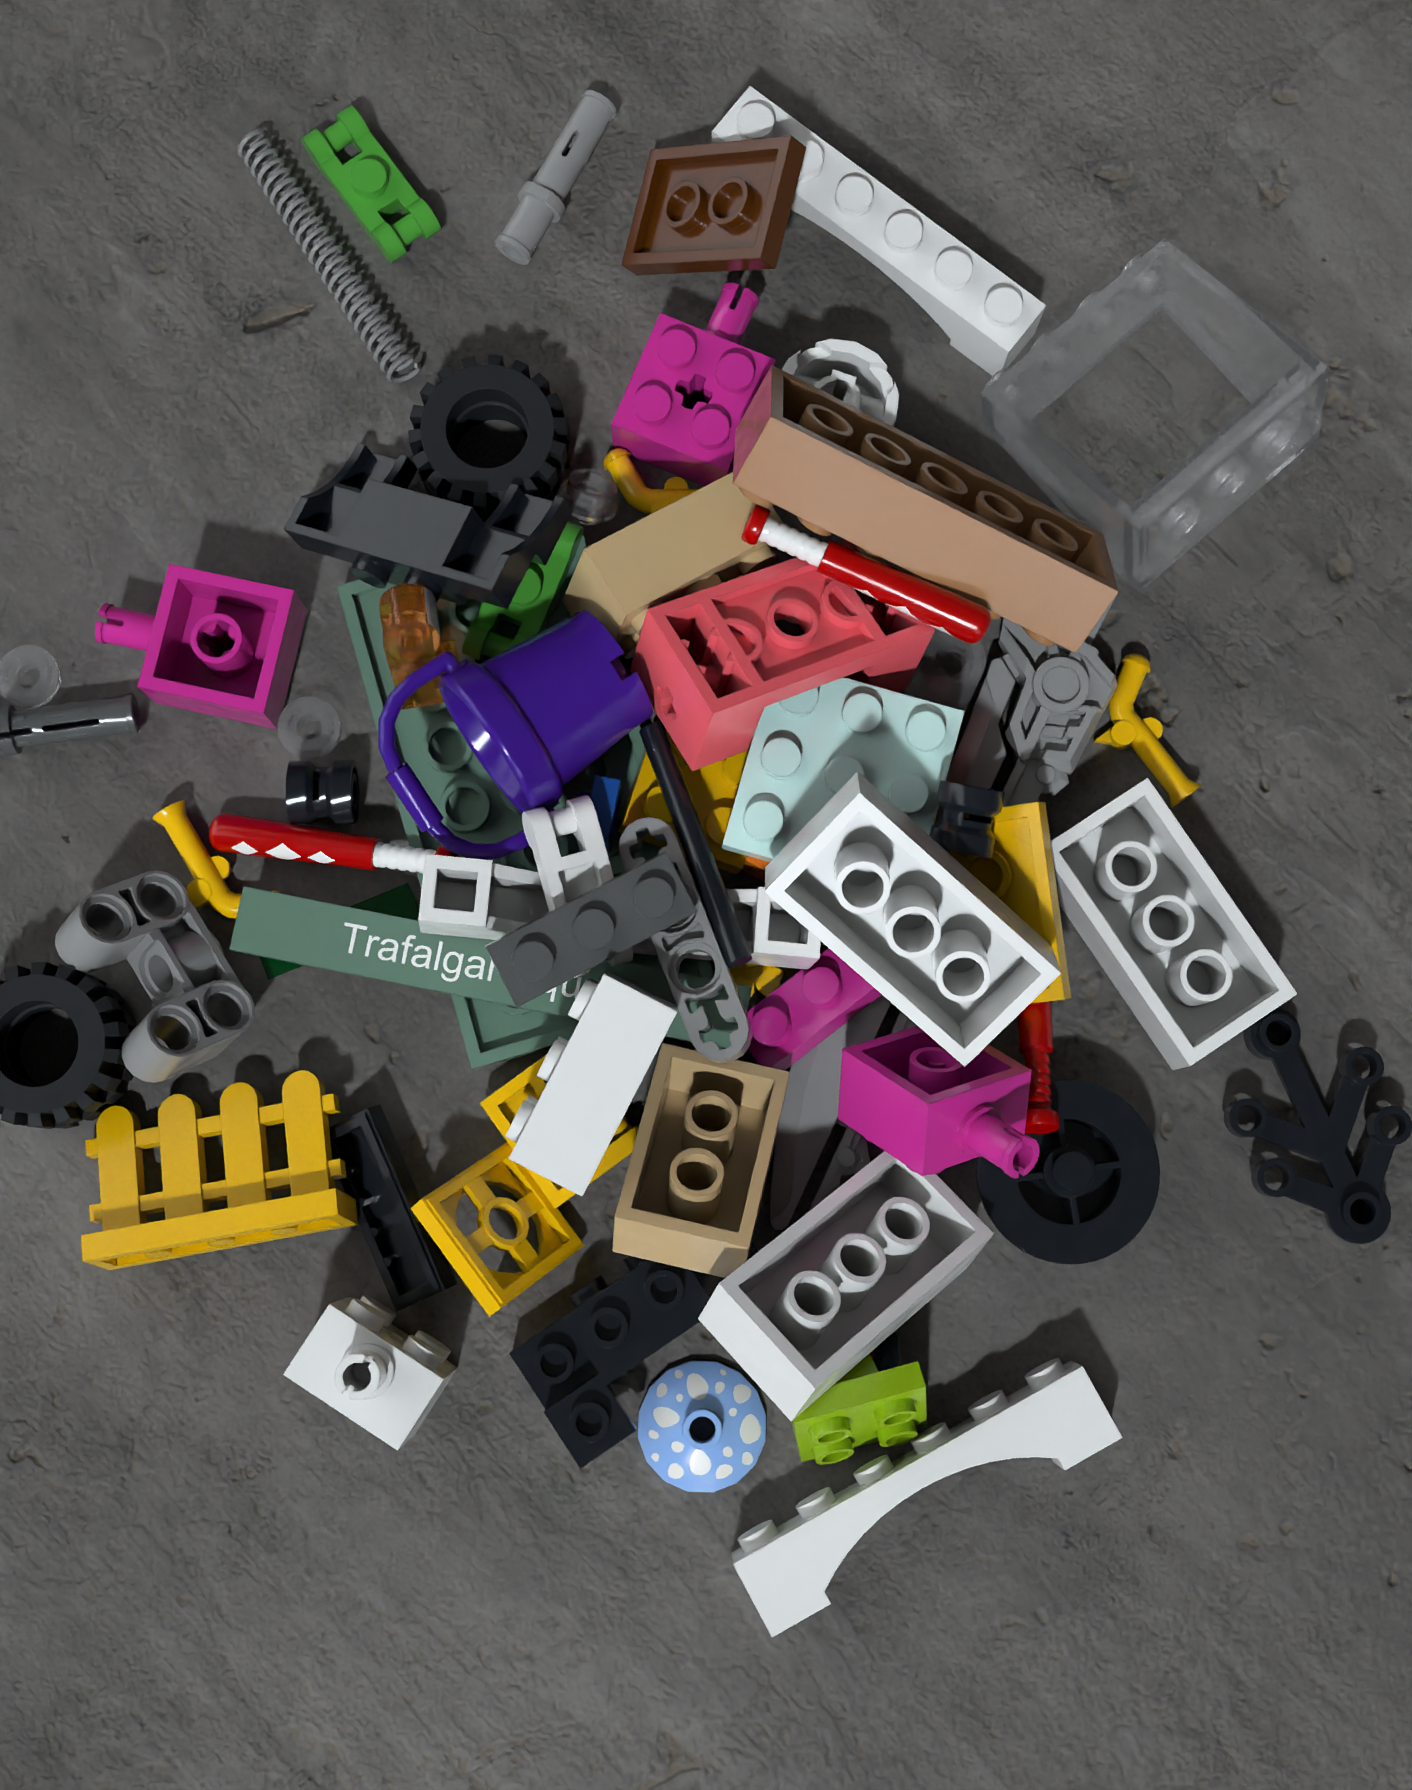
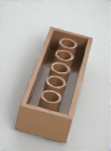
(921, 511)

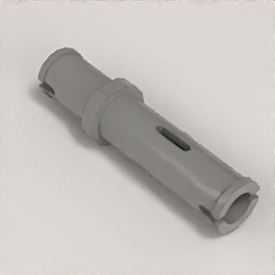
(543, 197)

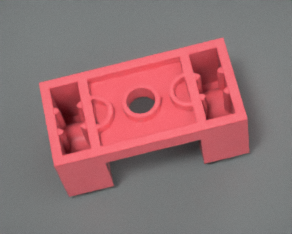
(722, 659)

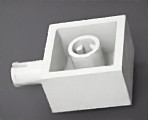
(372, 1369)

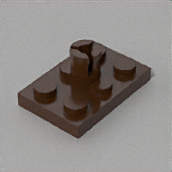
(714, 207)

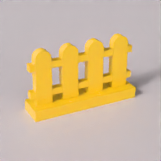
(248, 1185)

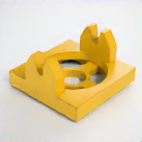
(554, 1233)

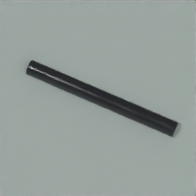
(695, 845)

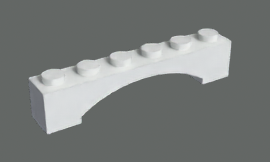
(962, 292)
(493, 899)
(793, 1563)

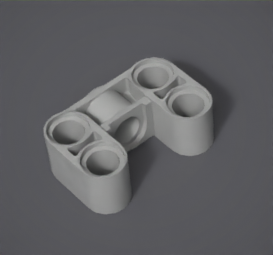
(175, 963)

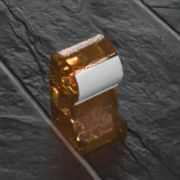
(412, 638)

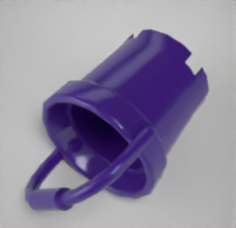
(528, 718)

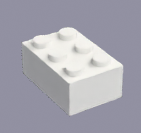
(590, 1081)

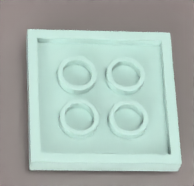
(816, 745)

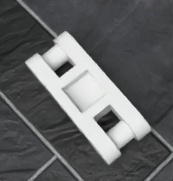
(576, 873)

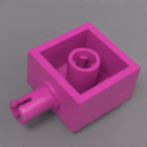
(689, 366)
(195, 617)
(933, 1109)

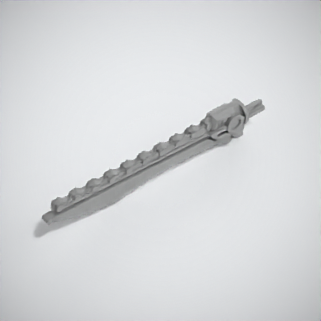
(1046, 734)

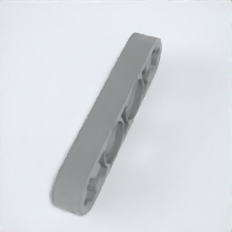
(690, 937)

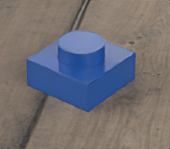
(606, 799)

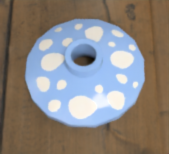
(694, 1392)

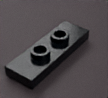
(384, 1193)

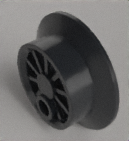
(1089, 1182)

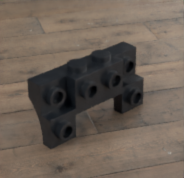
(425, 540)
(603, 1339)

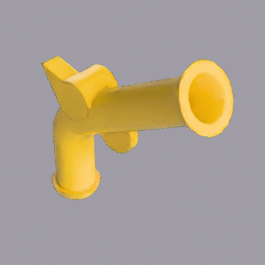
(635, 490)
(1143, 734)
(207, 871)

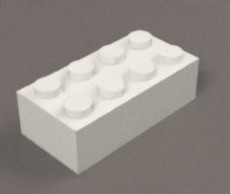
(911, 920)
(1164, 927)
(842, 1280)

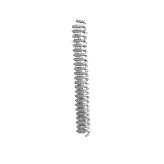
(337, 271)

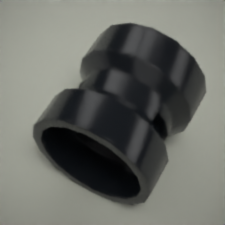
(322, 792)
(970, 834)

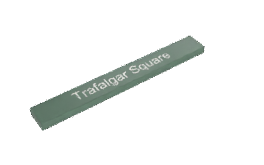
(398, 953)

